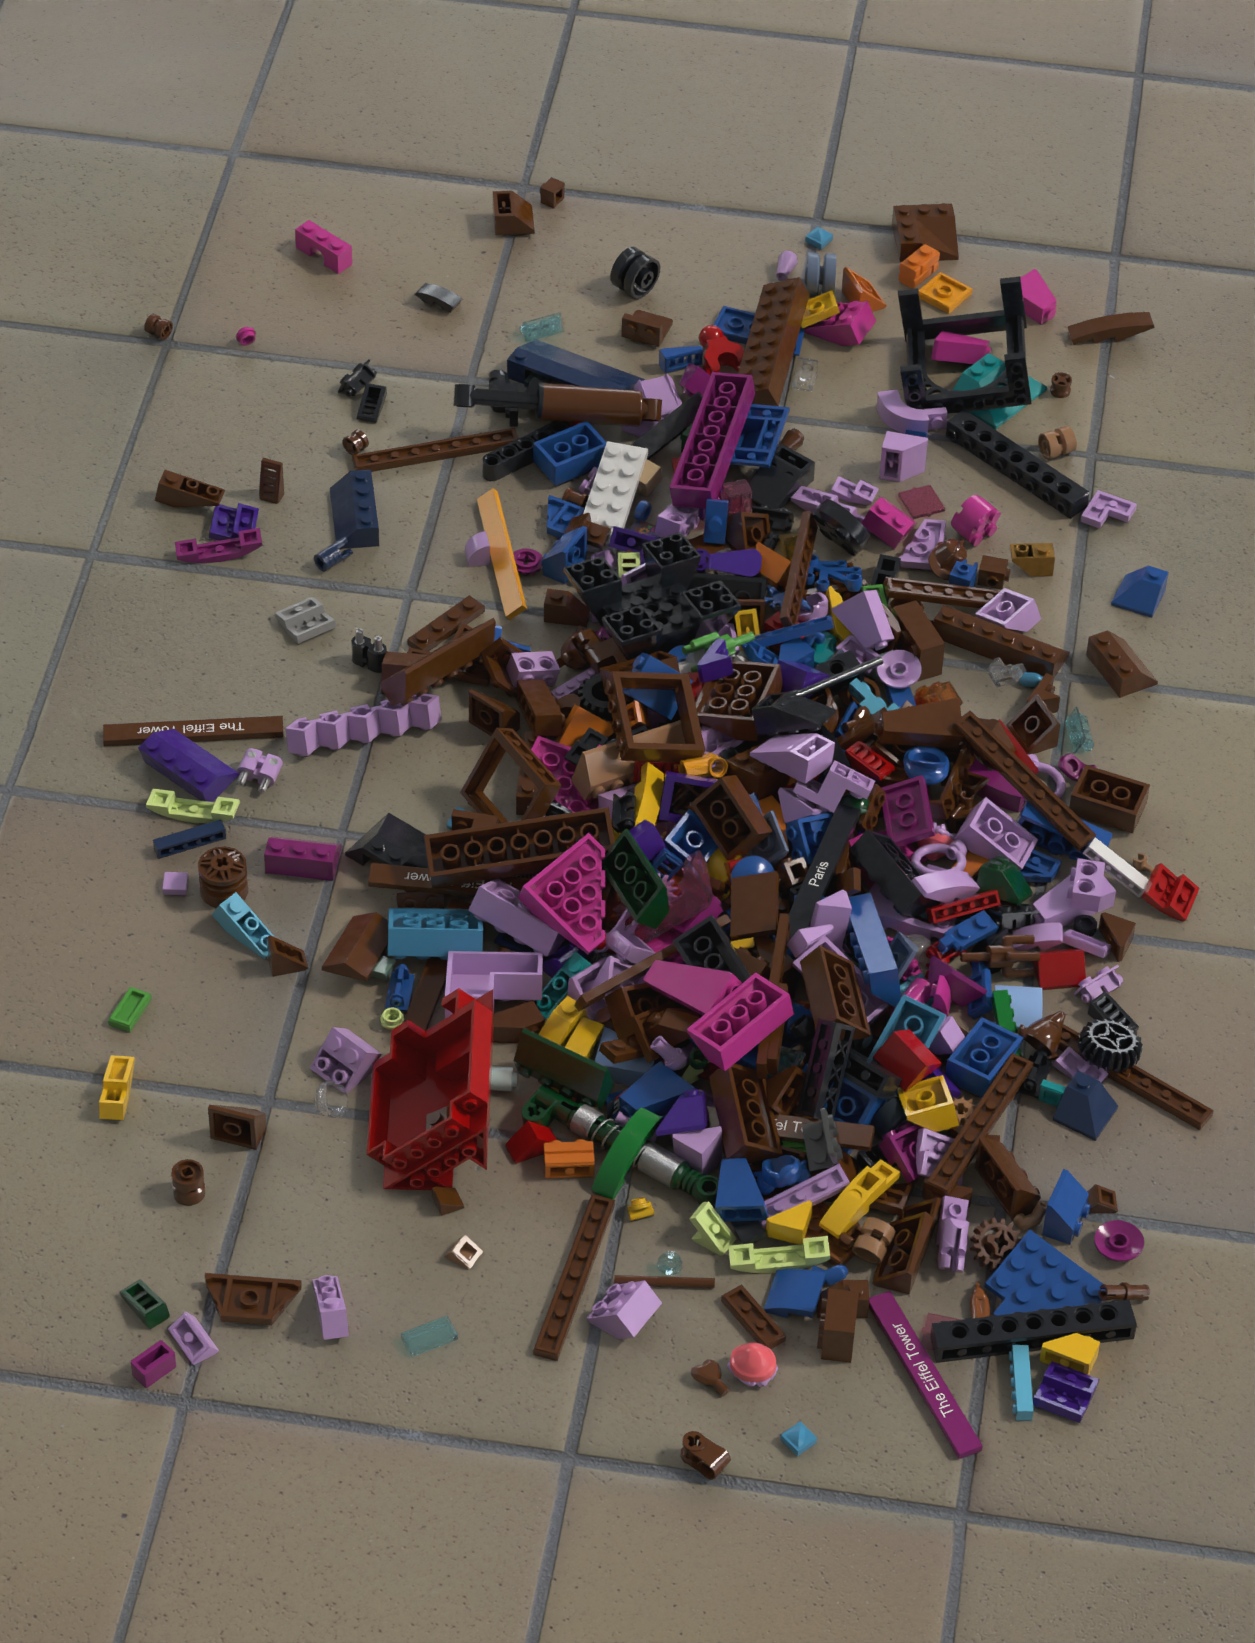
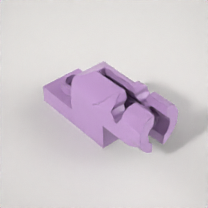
(952, 1233)

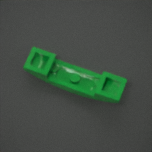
(624, 1151)

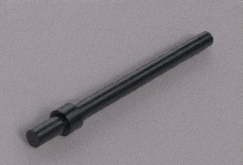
(823, 684)

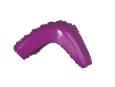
(1071, 766)

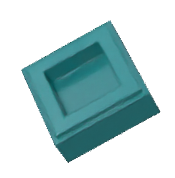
(1051, 1092)

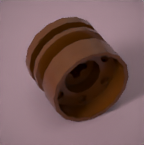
(222, 874)

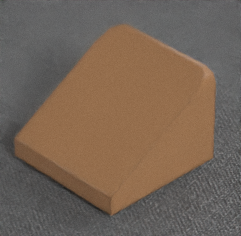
(464, 1252)

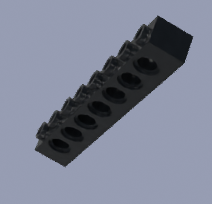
(1017, 464)
(998, 1333)

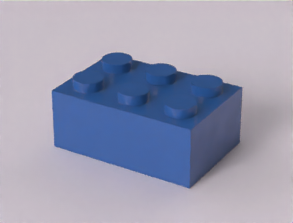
(569, 453)

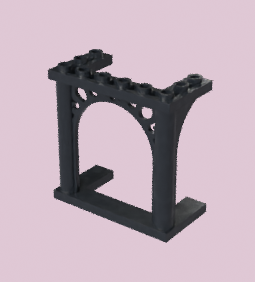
(1014, 390)

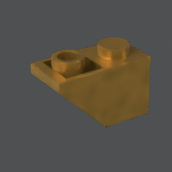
(1034, 558)

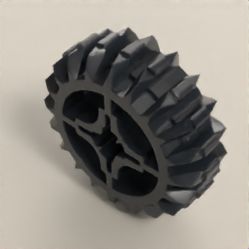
(1110, 1045)

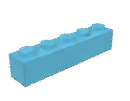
(1021, 1382)

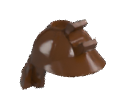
(571, 654)

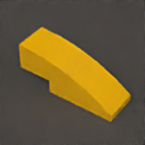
(116, 1087)

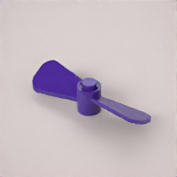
(740, 562)

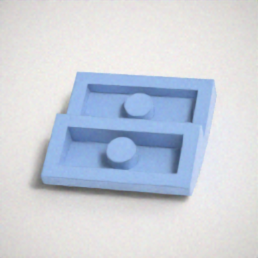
(1026, 1003)

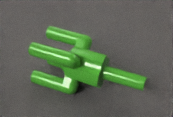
(706, 641)

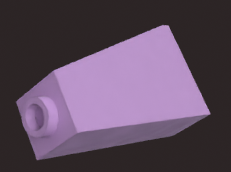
(1055, 905)

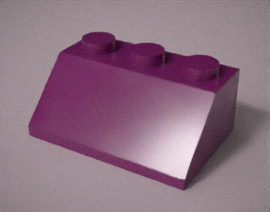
(301, 858)

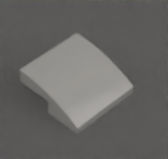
(305, 620)

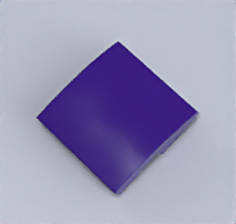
(229, 521)
(1065, 1392)

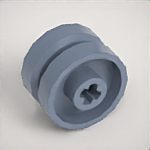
(820, 275)

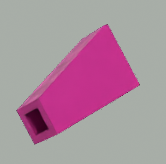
(691, 985)

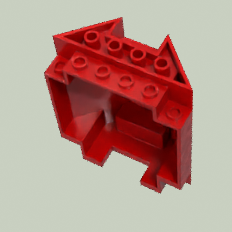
(423, 1075)

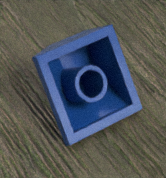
(1141, 590)

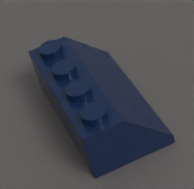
(355, 510)

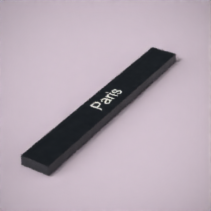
(823, 867)

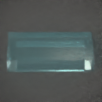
(429, 1336)

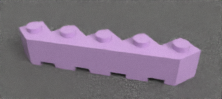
(362, 724)

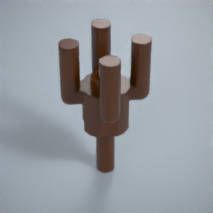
(1005, 956)

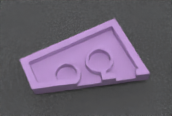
(924, 541)

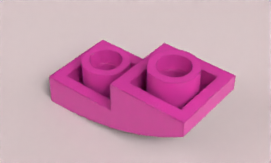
(942, 995)

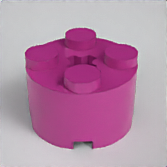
(976, 519)

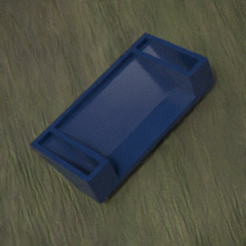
(565, 367)

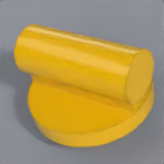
(639, 1209)

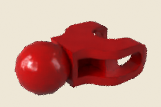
(719, 350)

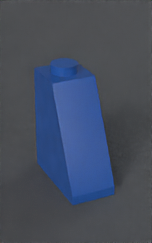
(654, 1091)
(738, 1193)

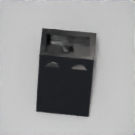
(780, 481)
(789, 713)

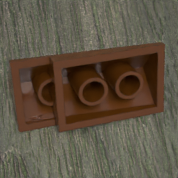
(908, 1246)

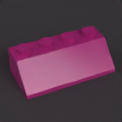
(741, 1021)

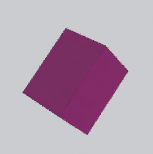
(962, 987)

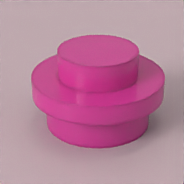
(246, 335)

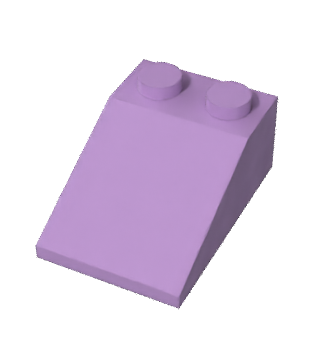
(994, 833)

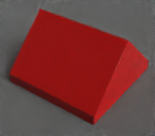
(1060, 968)
(906, 1058)

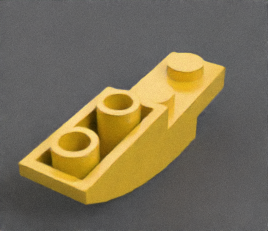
(857, 1197)

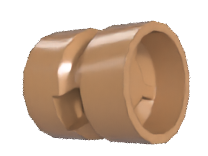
(1057, 442)
(872, 1242)

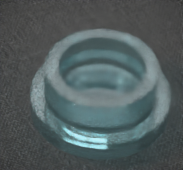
(669, 1263)

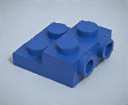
(807, 835)

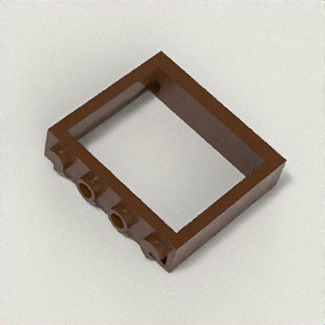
(687, 710)
(509, 741)
(963, 759)

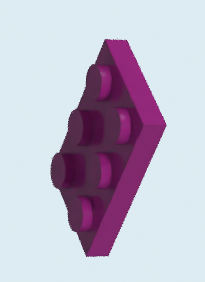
(908, 811)

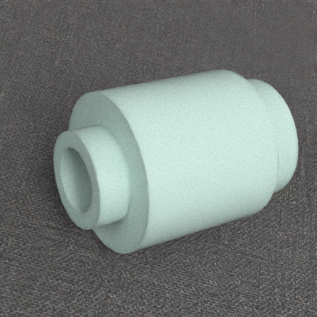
(503, 1078)

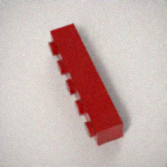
(963, 906)

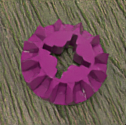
(534, 559)

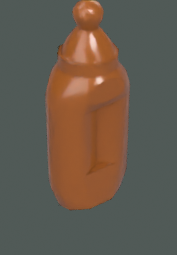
(979, 1303)

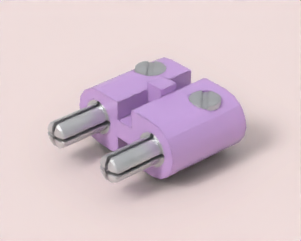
(259, 767)

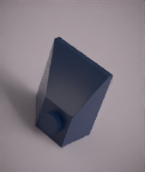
(1085, 1106)

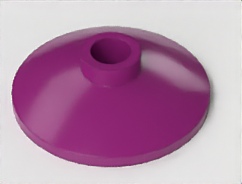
(1119, 1233)

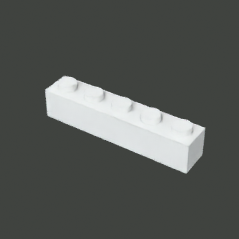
(1117, 867)

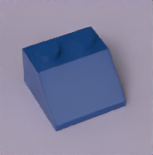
(565, 552)
(1066, 1209)

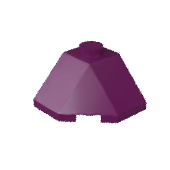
(694, 380)

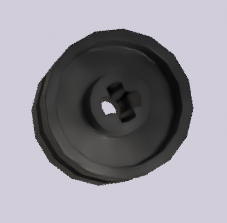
(635, 272)

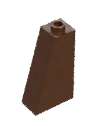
(921, 725)

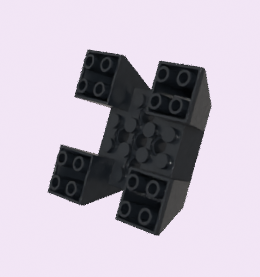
(658, 609)

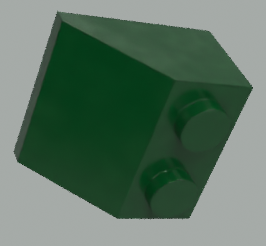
(1005, 878)

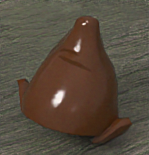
(1045, 1033)

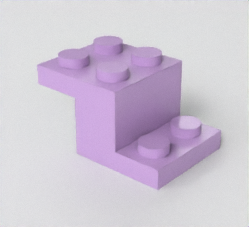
(833, 787)

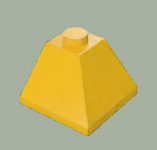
(929, 1104)

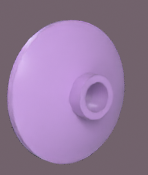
(902, 662)

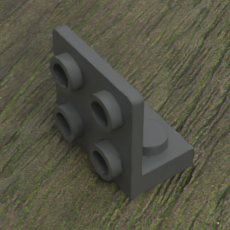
(821, 1143)

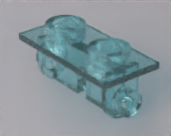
(542, 327)
(1079, 731)

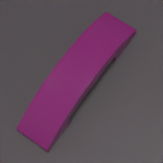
(221, 550)

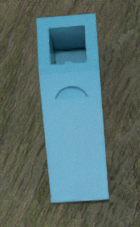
(243, 924)

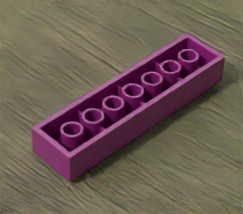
(712, 439)

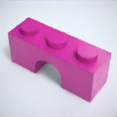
(313, 238)

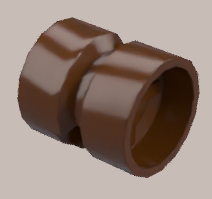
(188, 1182)

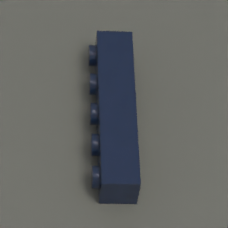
(189, 839)

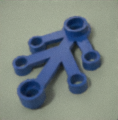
(835, 570)

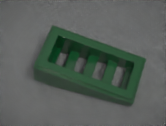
(146, 1305)

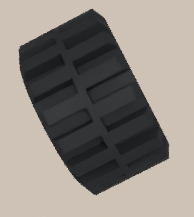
(594, 698)

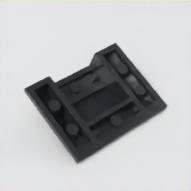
(391, 843)

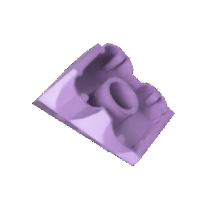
(663, 389)

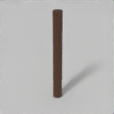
(668, 1281)

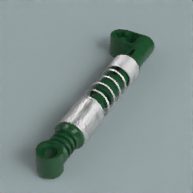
(592, 1125)

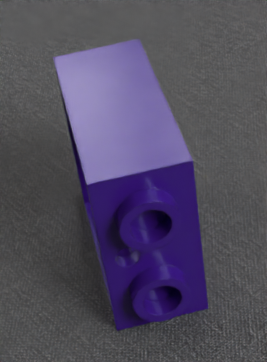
(670, 778)

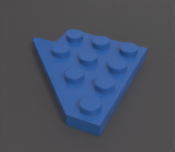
(1041, 1278)

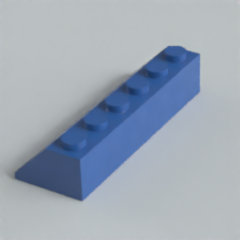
(873, 949)

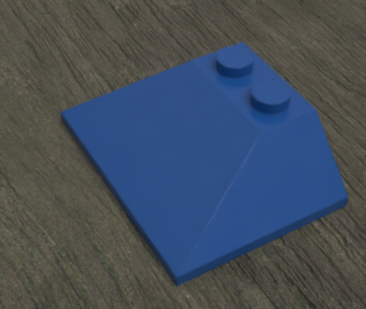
(760, 435)

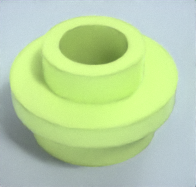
(391, 1018)

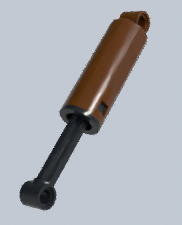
(568, 403)

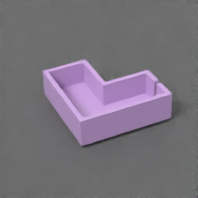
(507, 973)

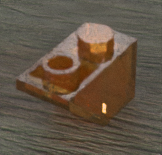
(935, 692)

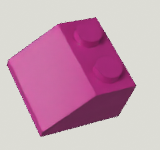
(888, 522)

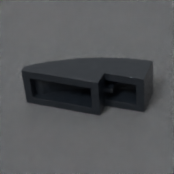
(886, 567)

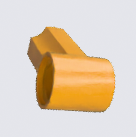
(702, 766)

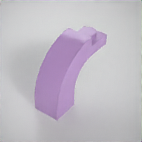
(902, 417)

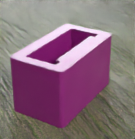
(153, 1364)

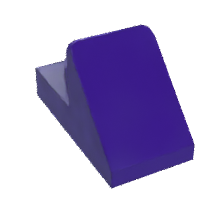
(715, 662)

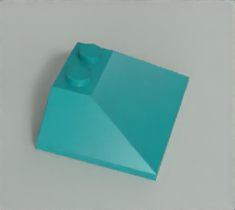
(985, 372)

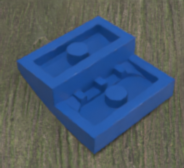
(795, 1292)

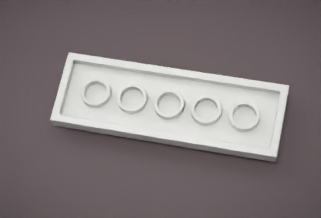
(615, 487)

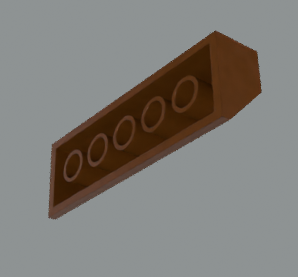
(996, 641)
(439, 664)

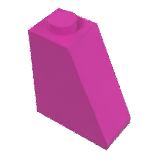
(1037, 297)
(959, 348)

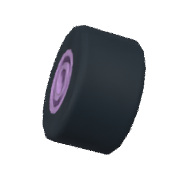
(889, 1117)

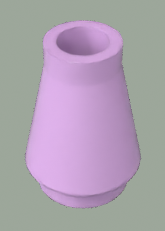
(786, 264)

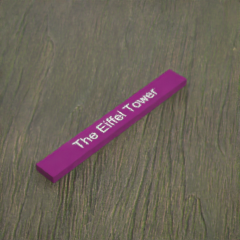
(924, 1375)

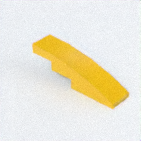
(648, 794)
(584, 1038)

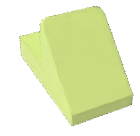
(711, 1229)

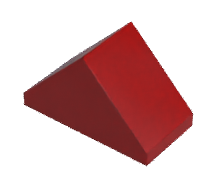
(529, 1141)

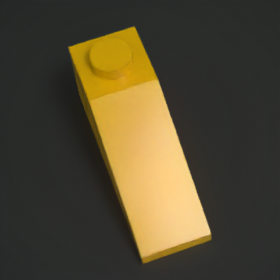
(562, 1022)

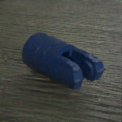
(332, 555)

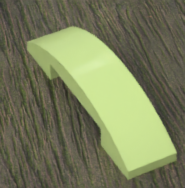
(192, 811)
(769, 1260)

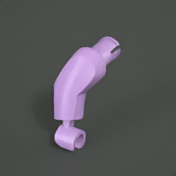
(674, 1057)

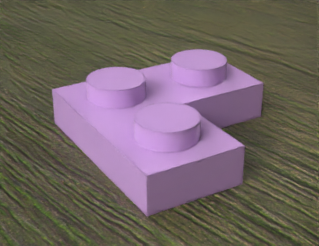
(1107, 505)

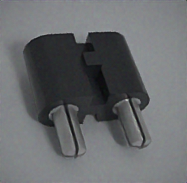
(366, 653)

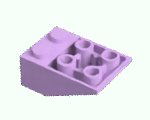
(797, 754)

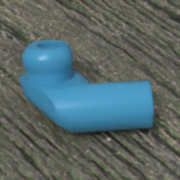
(1030, 679)

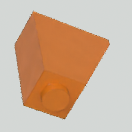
(578, 723)

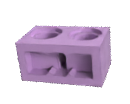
(676, 520)
(533, 666)
(1087, 884)

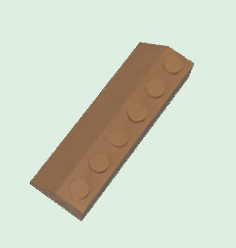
(602, 768)

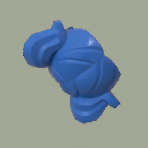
(780, 1173)

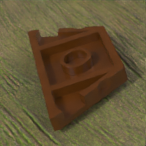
(251, 1298)

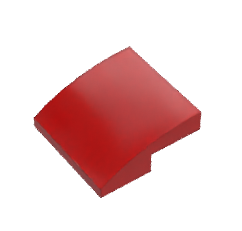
(1170, 893)

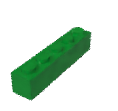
(1003, 1012)

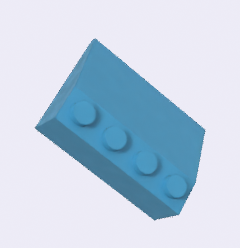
(432, 933)

